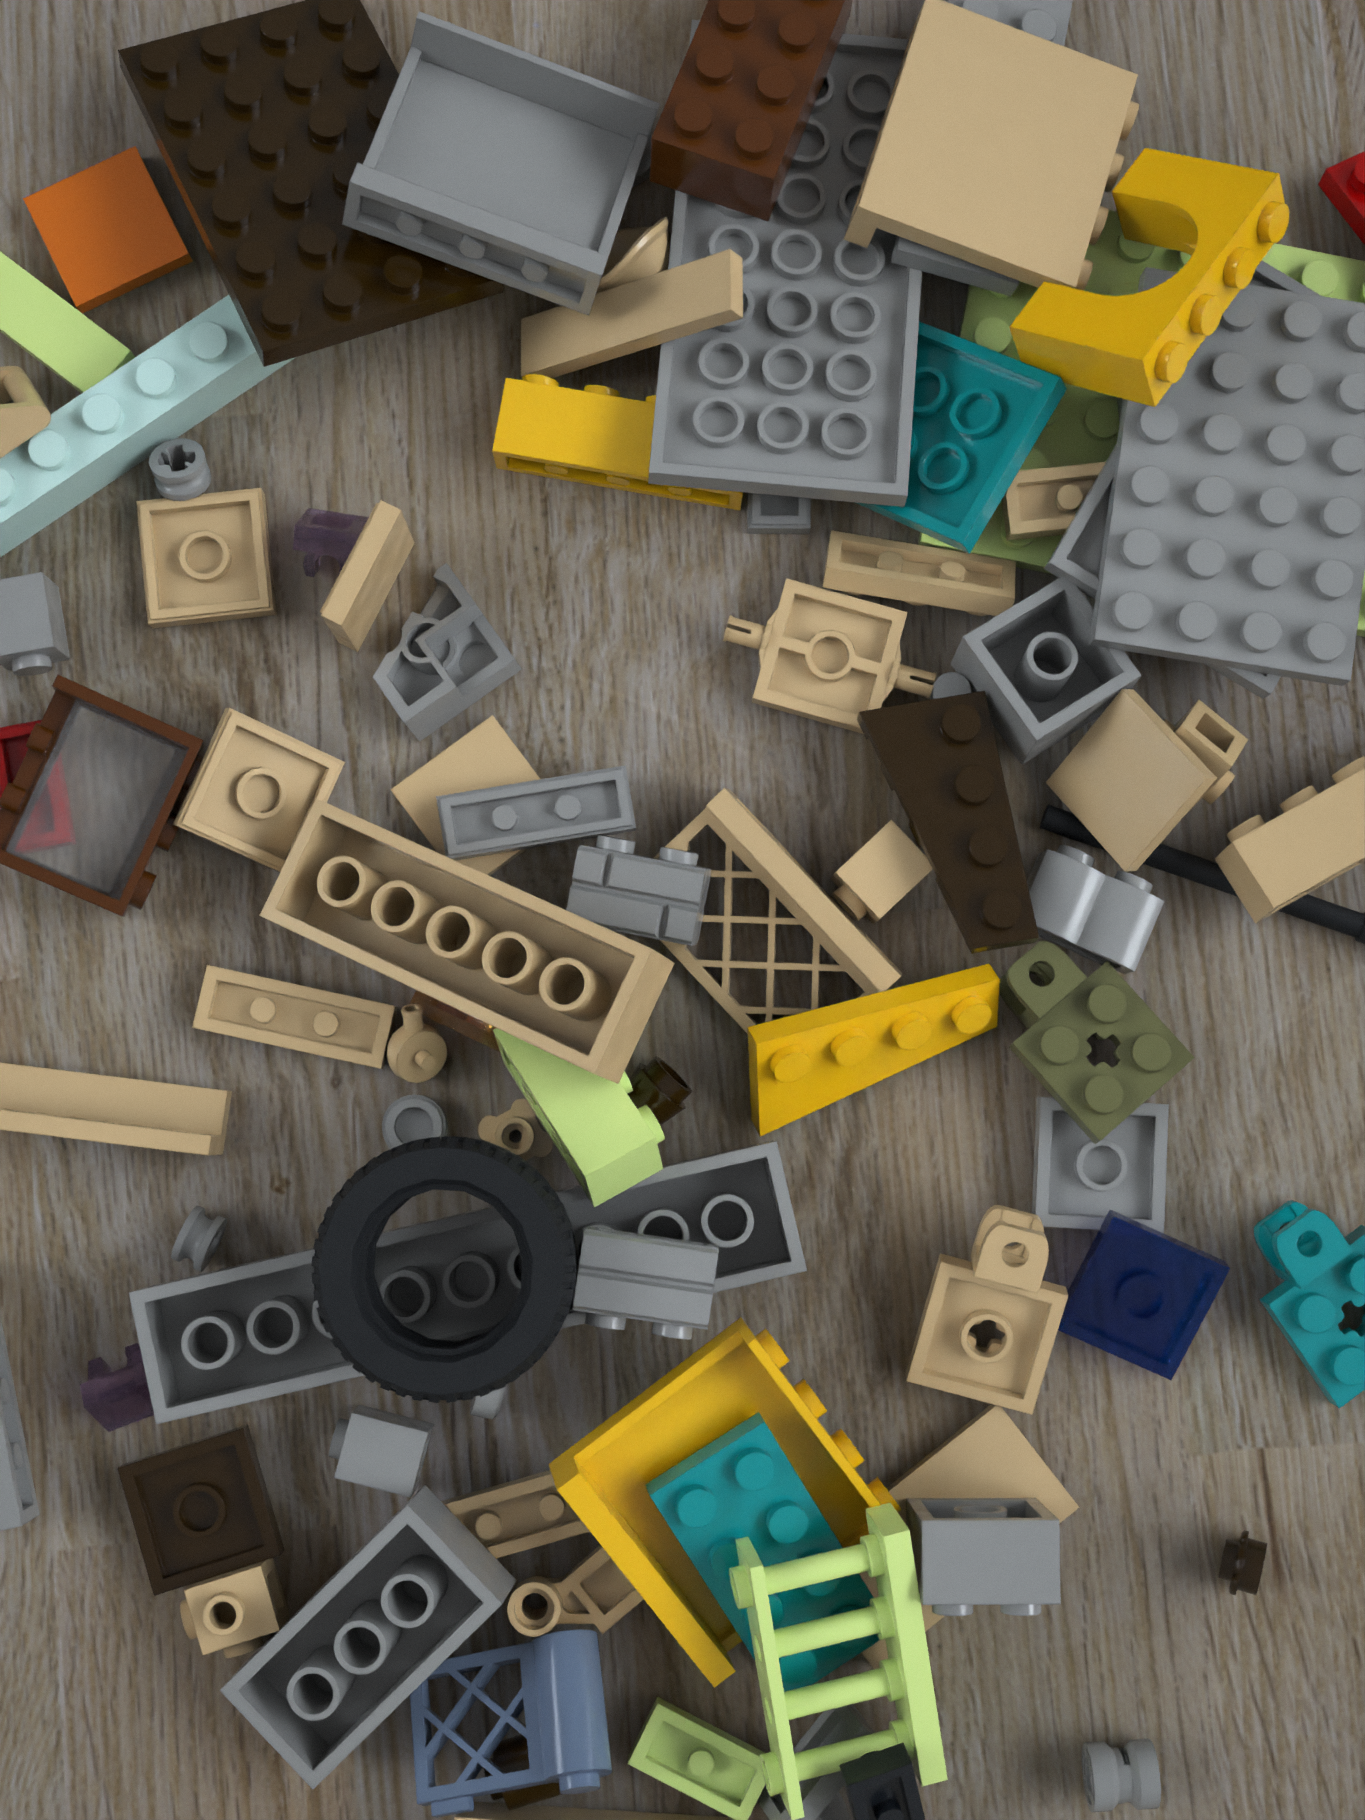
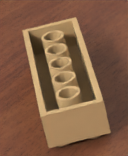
(468, 940)

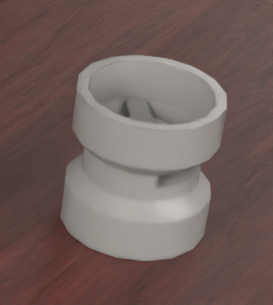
(1121, 1775)

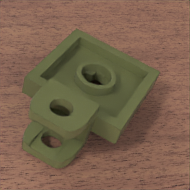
(1062, 1019)

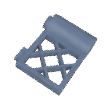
(562, 1719)

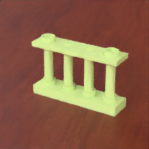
(901, 1677)

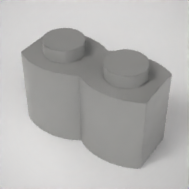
(1092, 911)

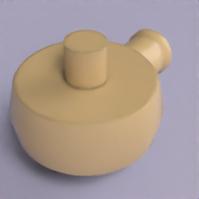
(415, 1049)

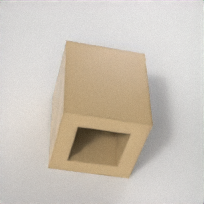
(880, 874)

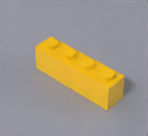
(585, 439)

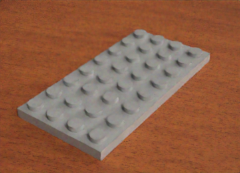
(823, 364)

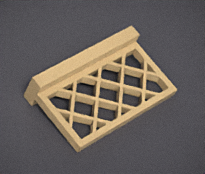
(798, 893)

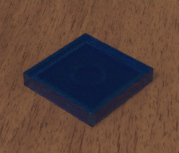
(1141, 1294)

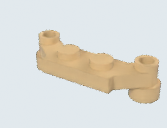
(587, 1594)

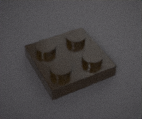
(201, 1510)

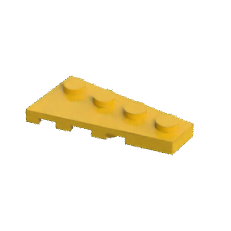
(850, 1045)

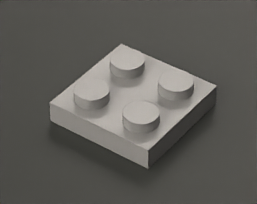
(1084, 1180)

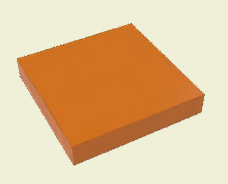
(107, 230)

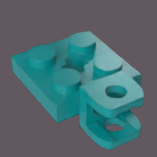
(1319, 1277)

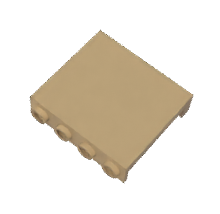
(996, 148)

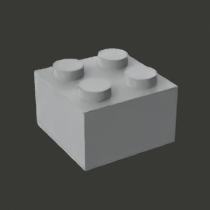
(1041, 670)
(985, 1554)

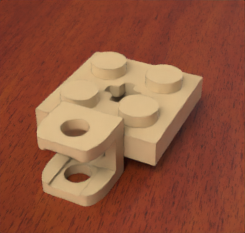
(995, 1286)

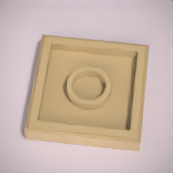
(206, 558)
(367, 575)
(474, 762)
(1130, 780)
(255, 789)

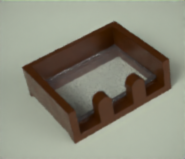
(96, 797)

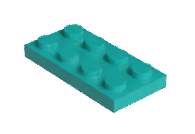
(751, 1490)

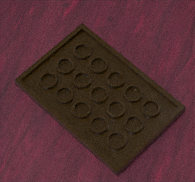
(263, 144)

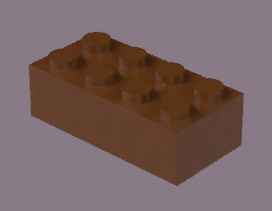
(745, 99)

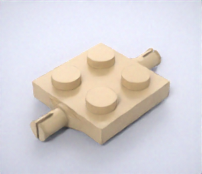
(828, 655)

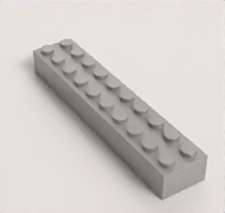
(258, 1329)

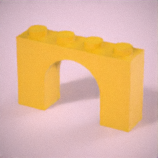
(1144, 339)

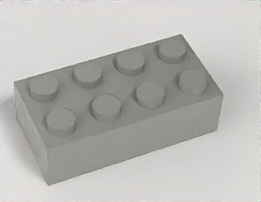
(369, 1637)

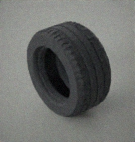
(373, 1335)

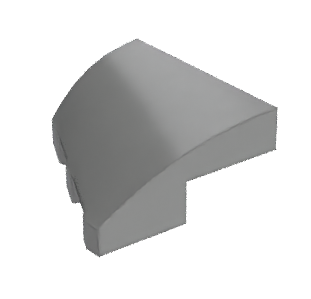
(443, 659)

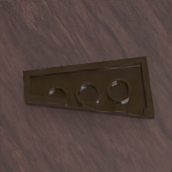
(954, 792)

